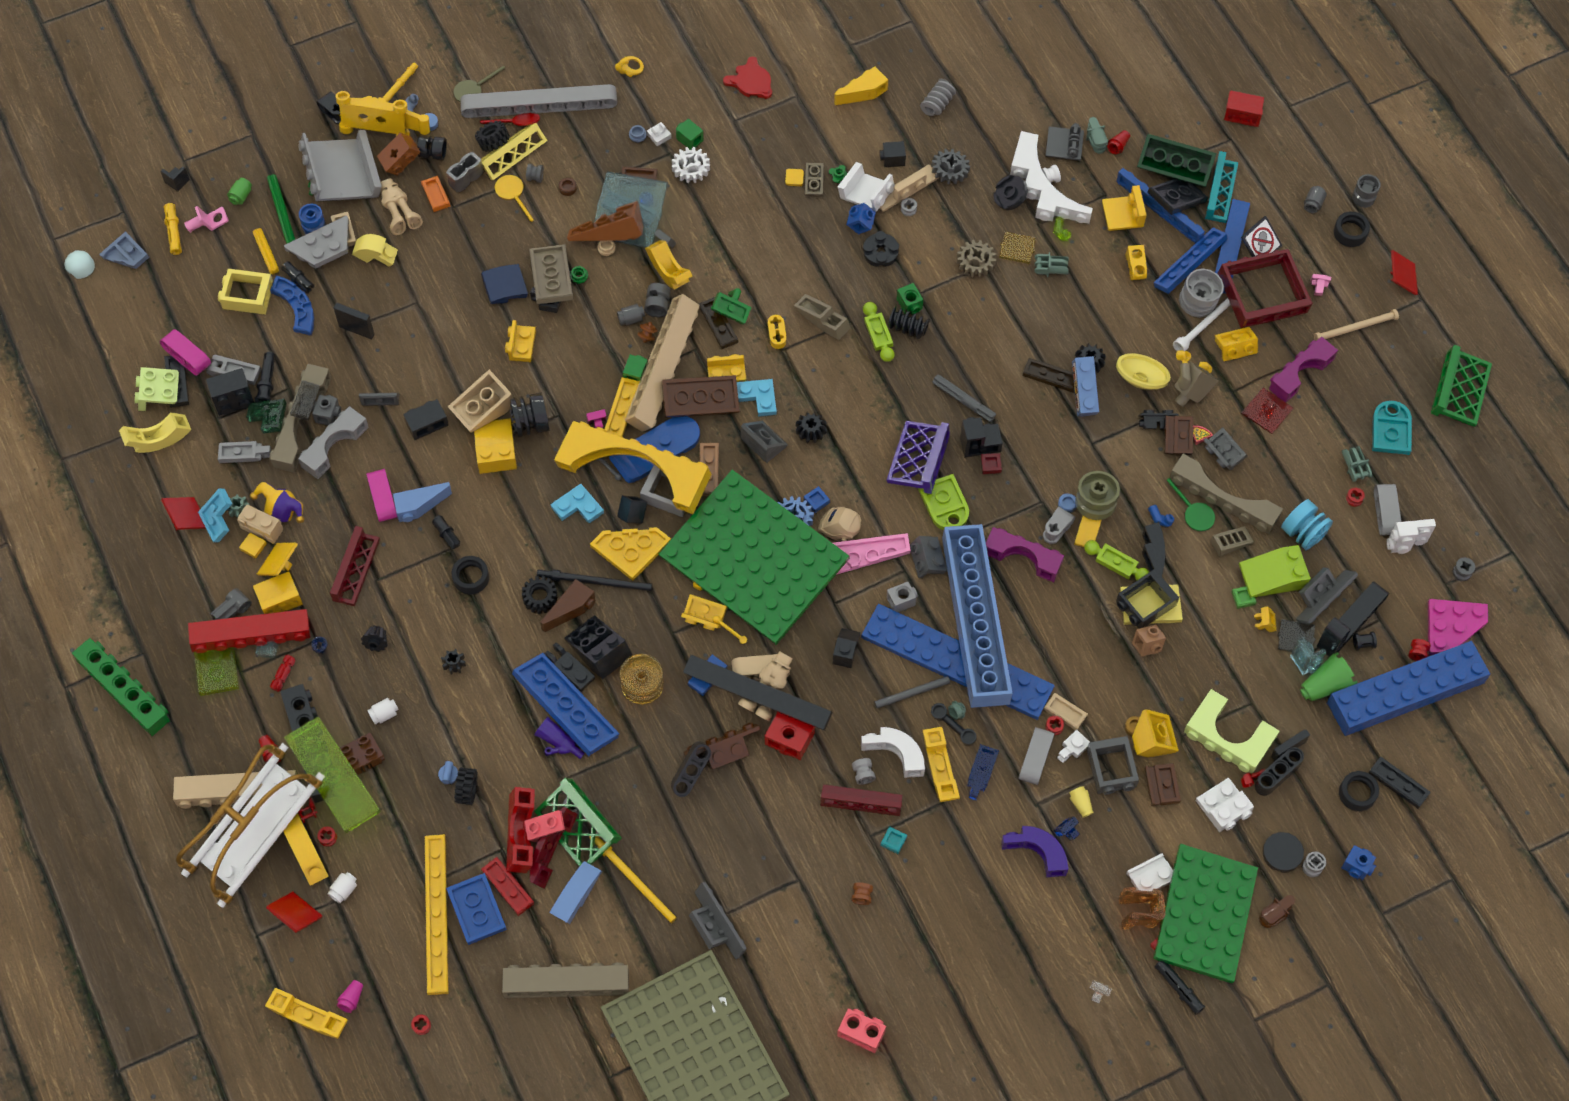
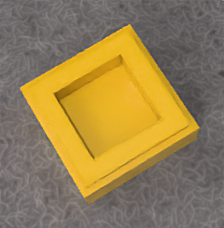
(252, 545)

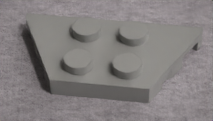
(322, 244)

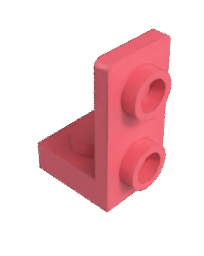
(544, 825)

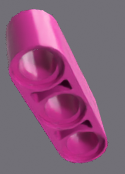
(185, 352)
(382, 495)

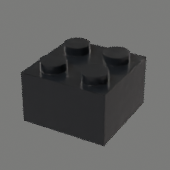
(230, 391)

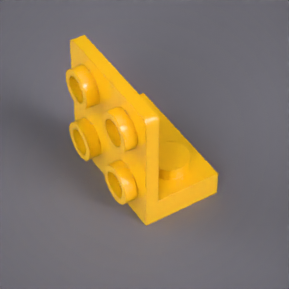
(1125, 211)
(278, 594)

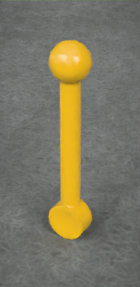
(742, 639)

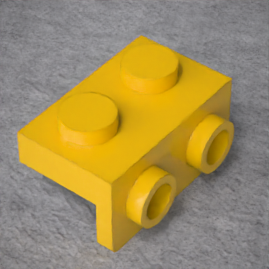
(703, 611)

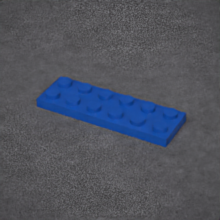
(565, 704)

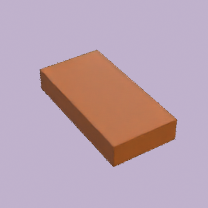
(435, 193)

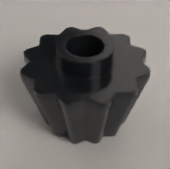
(375, 638)

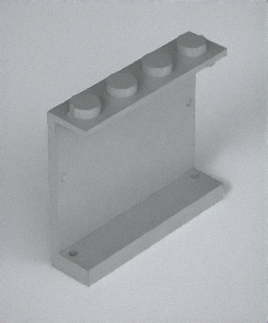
(340, 168)

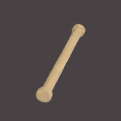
(1393, 314)

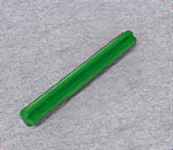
(280, 208)

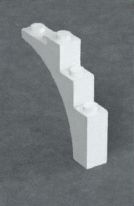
(1051, 201)

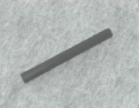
(912, 692)

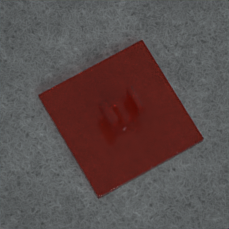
(1267, 410)

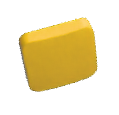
(794, 177)

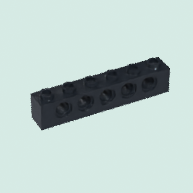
(292, 699)

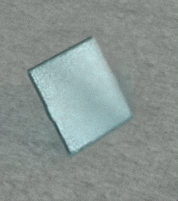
(625, 189)

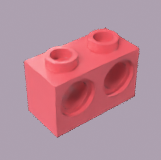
(858, 1035)

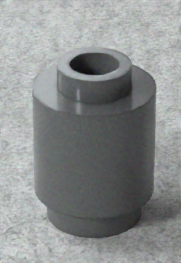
(1314, 199)
(630, 315)

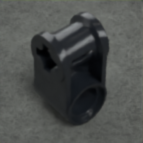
(329, 107)

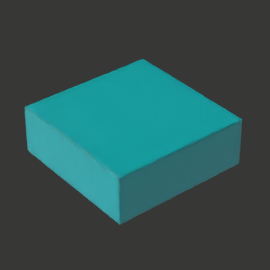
(893, 840)

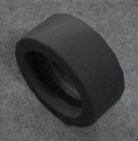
(1349, 240)
(469, 561)
(1363, 777)

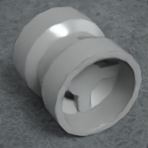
(863, 771)
(1313, 869)

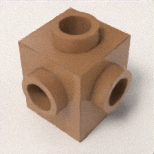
(1148, 640)

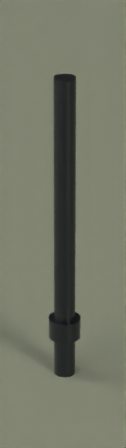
(557, 575)

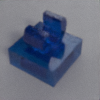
(1067, 828)

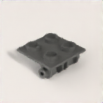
(1065, 142)

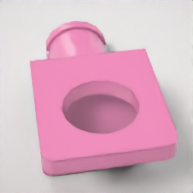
(206, 219)

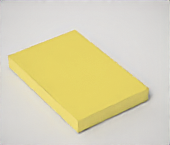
(1148, 601)

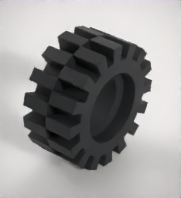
(492, 136)
(537, 584)
(466, 786)

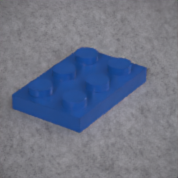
(476, 908)

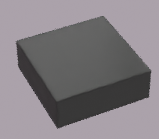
(662, 236)

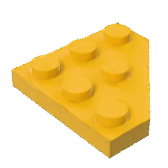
(630, 548)

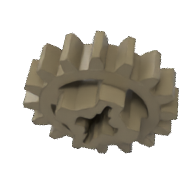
(976, 258)

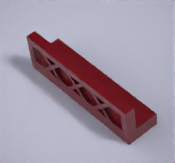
(348, 563)
(861, 800)

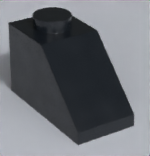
(846, 648)

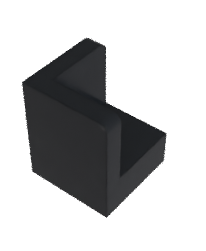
(176, 178)
(632, 509)

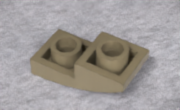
(814, 179)

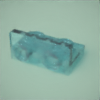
(1305, 658)

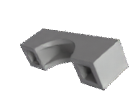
(347, 426)

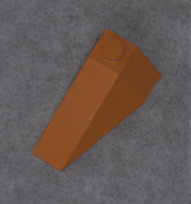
(618, 226)

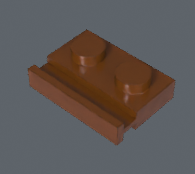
(1179, 435)
(1162, 784)

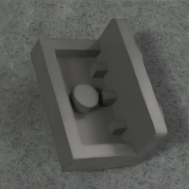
(1226, 449)
(927, 556)

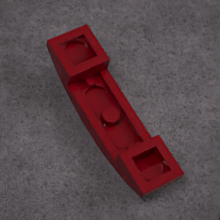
(545, 849)

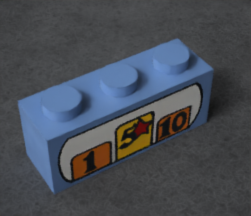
(1085, 386)

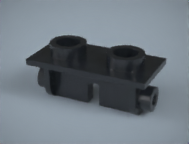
(1151, 418)

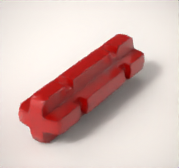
(282, 673)

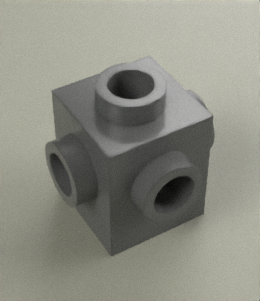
(326, 409)

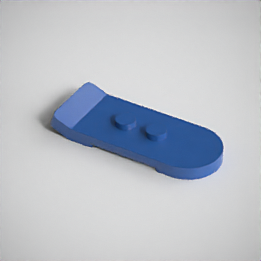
(673, 435)

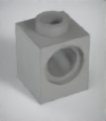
(898, 604)

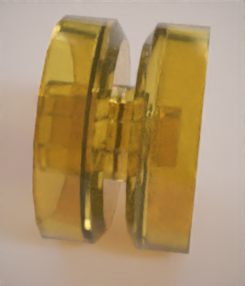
(641, 678)

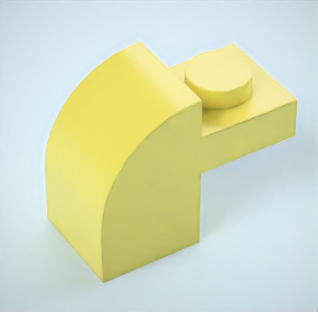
(374, 247)

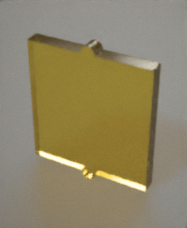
(1017, 247)

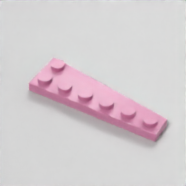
(873, 550)

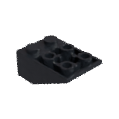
(599, 646)

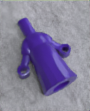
(557, 737)

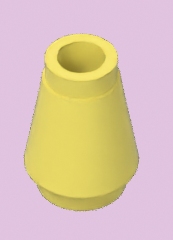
(1081, 800)

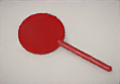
(521, 119)

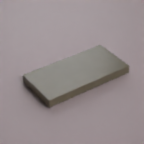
(551, 274)

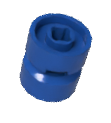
(311, 218)

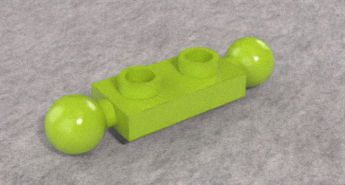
(878, 331)
(1115, 560)

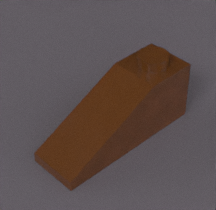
(569, 606)

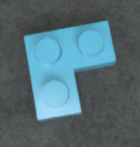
(762, 392)
(577, 500)
(212, 514)

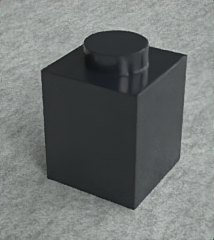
(893, 154)

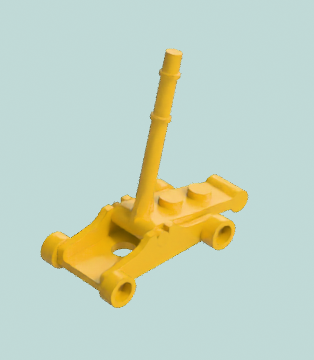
(381, 114)

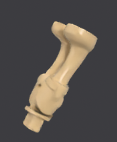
(391, 198)
(773, 676)

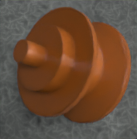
(647, 332)

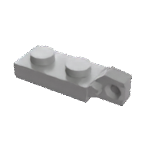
(242, 452)

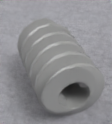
(938, 98)

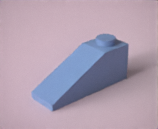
(417, 502)

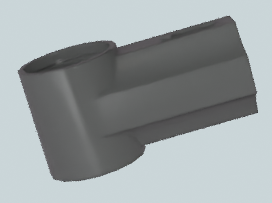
(234, 603)

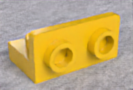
(520, 343)
(1237, 343)
(727, 366)

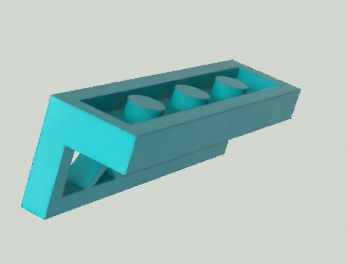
(1214, 193)

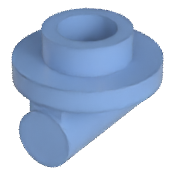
(448, 773)

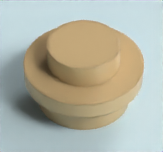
(606, 248)

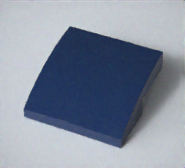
(504, 283)

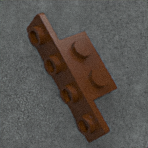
(728, 747)

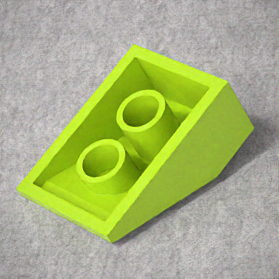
(1275, 572)

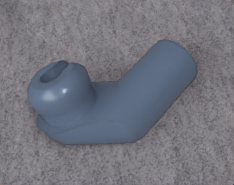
(412, 101)

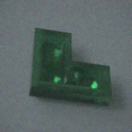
(269, 412)

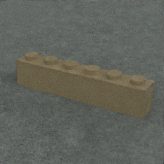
(565, 981)

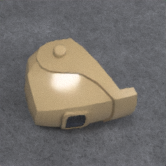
(840, 524)

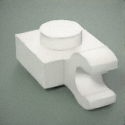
(1074, 745)

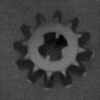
(1089, 351)
(805, 432)

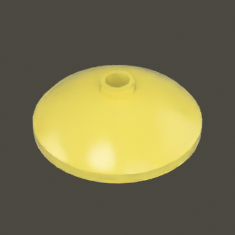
(1143, 371)

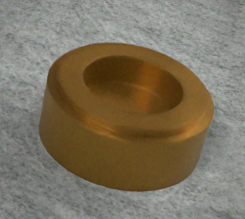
(1131, 724)

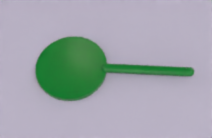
(1198, 515)

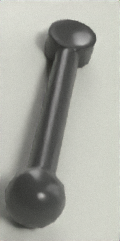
(618, 476)

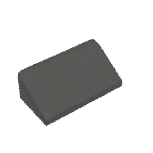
(379, 399)

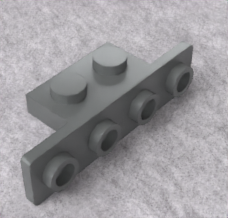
(1322, 591)
(714, 924)

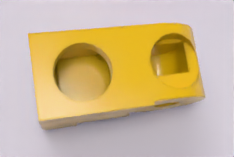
(1136, 262)

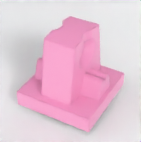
(1320, 281)

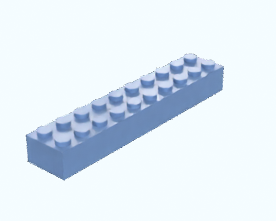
(976, 616)

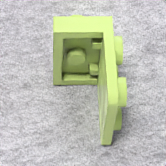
(156, 387)

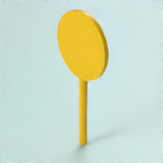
(510, 188)

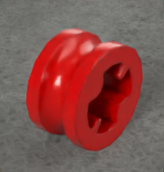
(1352, 500)
(1052, 720)
(326, 842)
(425, 1029)

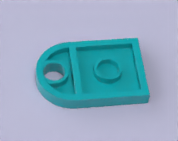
(1392, 431)

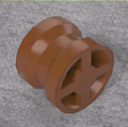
(862, 893)

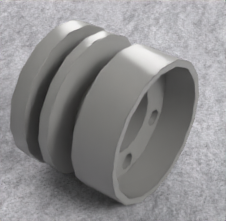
(1201, 292)

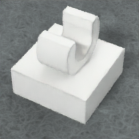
(659, 134)

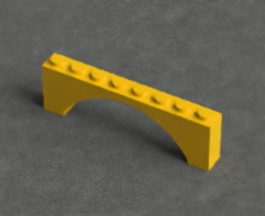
(587, 444)

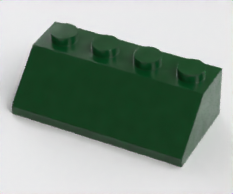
(1176, 160)

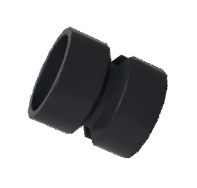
(438, 147)

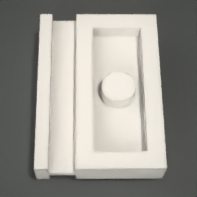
(1151, 874)

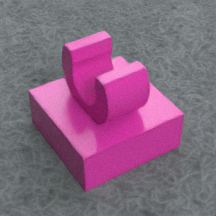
(596, 417)

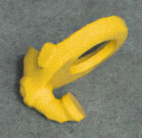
(623, 68)

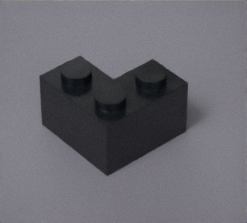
(980, 438)

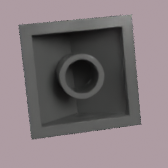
(762, 440)

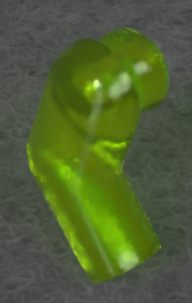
(1062, 234)

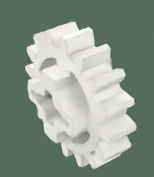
(690, 165)

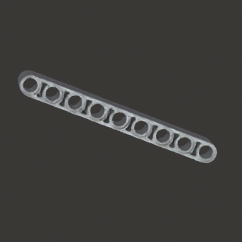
(538, 101)

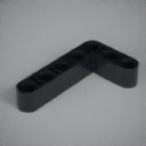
(1341, 631)

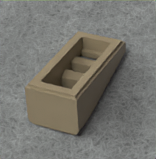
(1221, 550)

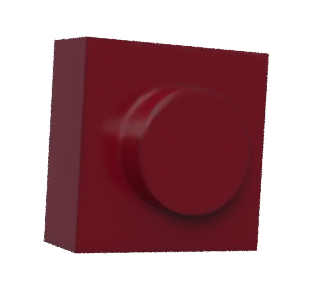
(991, 463)

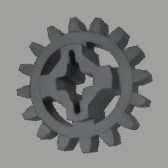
(958, 170)

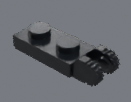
(571, 668)

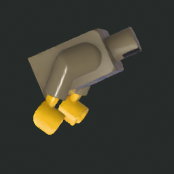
(1194, 379)

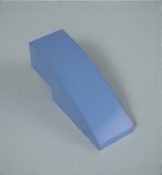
(575, 892)

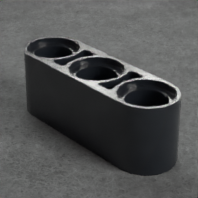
(1282, 763)
(690, 779)

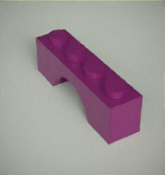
(1318, 355)
(1046, 561)

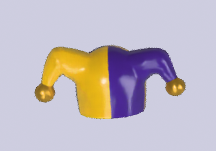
(279, 502)

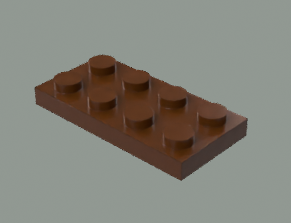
(700, 396)

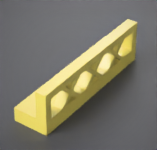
(512, 143)

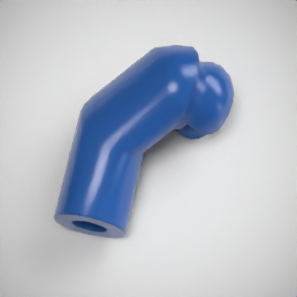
(1165, 521)

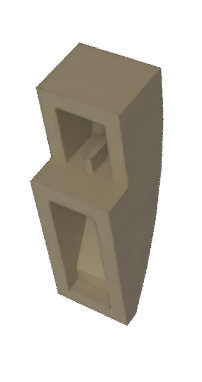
(823, 316)

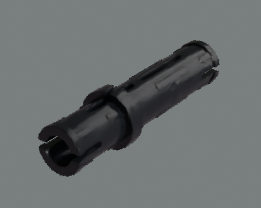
(1186, 994)

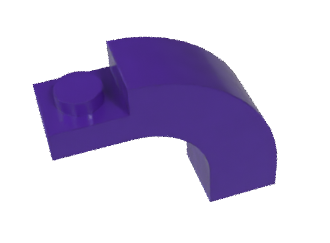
(1042, 843)

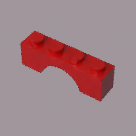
(518, 847)

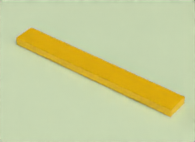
(436, 915)

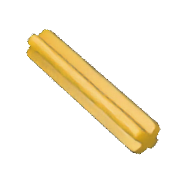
(265, 251)

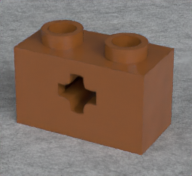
(398, 154)

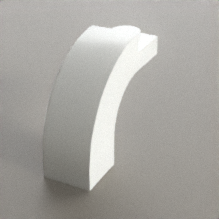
(901, 745)

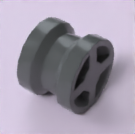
(534, 173)
(1463, 574)

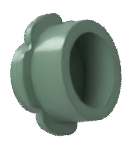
(957, 710)

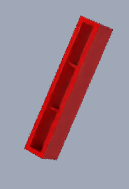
(249, 630)

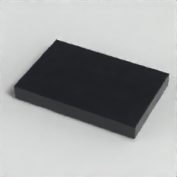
(1177, 195)

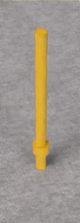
(635, 880)

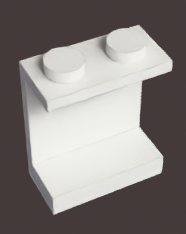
(866, 189)

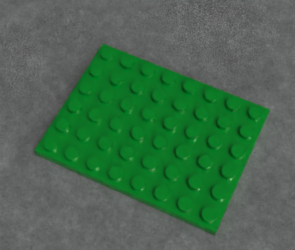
(754, 556)

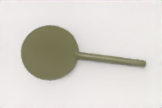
(472, 87)

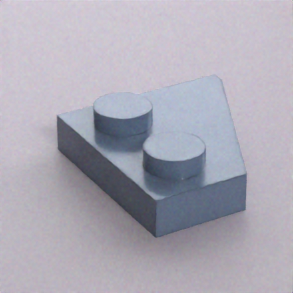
(125, 252)

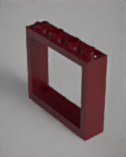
(1268, 314)

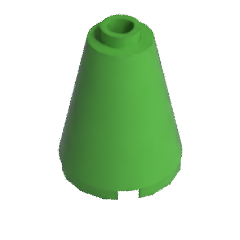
(1328, 678)

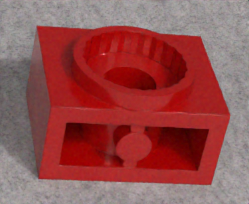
(783, 726)

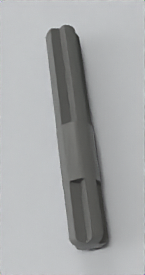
(964, 398)

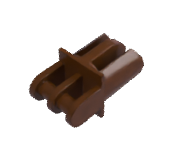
(1276, 912)

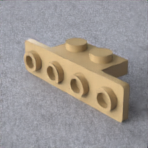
(909, 186)

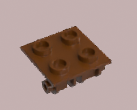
(362, 753)

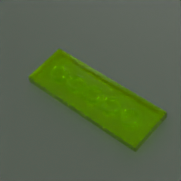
(341, 786)

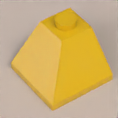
(1154, 735)

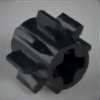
(458, 659)

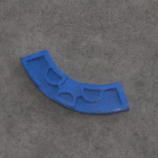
(299, 302)

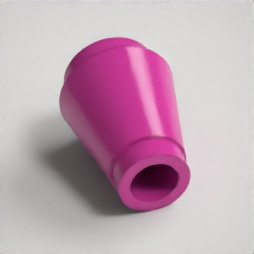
(349, 998)

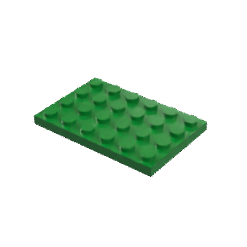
(1206, 913)

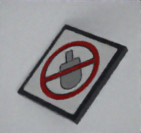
(1261, 238)

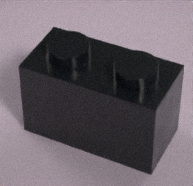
(425, 419)

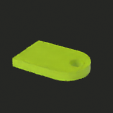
(946, 502)

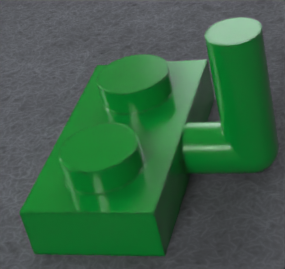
(731, 307)

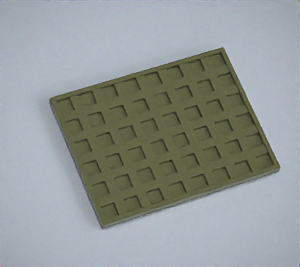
(684, 1047)

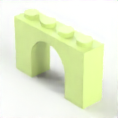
(1244, 755)

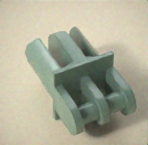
(1096, 136)
(1051, 264)
(1356, 463)

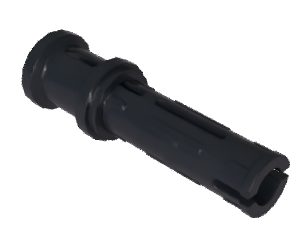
(265, 384)

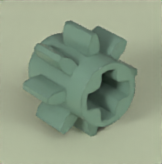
(237, 505)

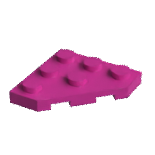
(1453, 623)

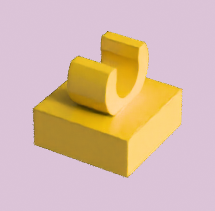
(1268, 620)

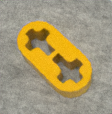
(780, 331)

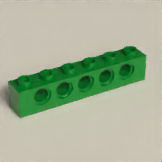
(151, 721)

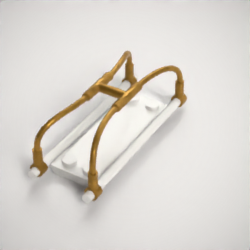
(254, 827)

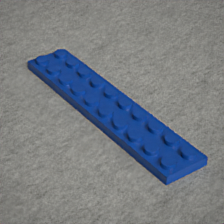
(943, 656)

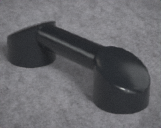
(940, 713)

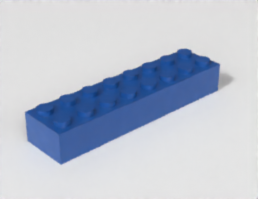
(1408, 688)

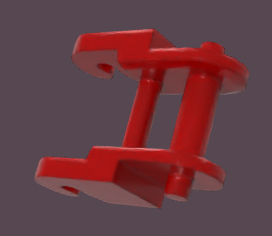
(313, 813)

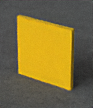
(277, 559)

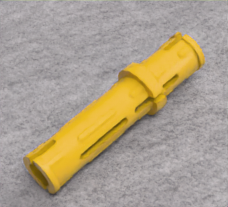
(172, 222)

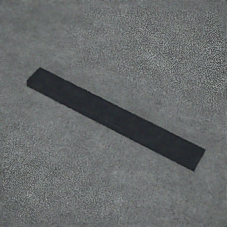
(758, 692)

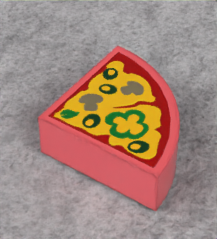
(1200, 434)

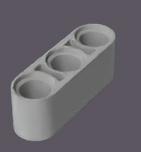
(1386, 507)
(1036, 756)

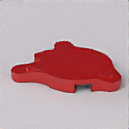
(751, 80)

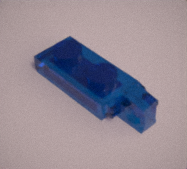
(982, 770)

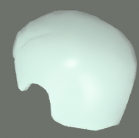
(79, 264)

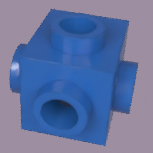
(861, 218)
(1359, 863)

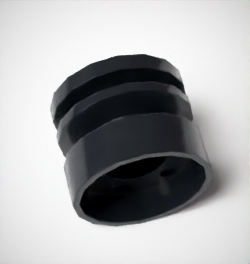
(529, 414)

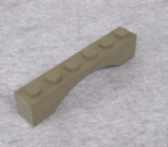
(286, 451)
(1258, 513)

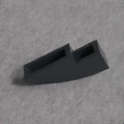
(1154, 548)

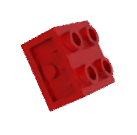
(1244, 108)

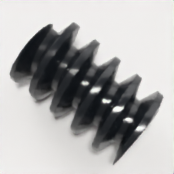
(907, 323)

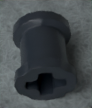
(1364, 641)

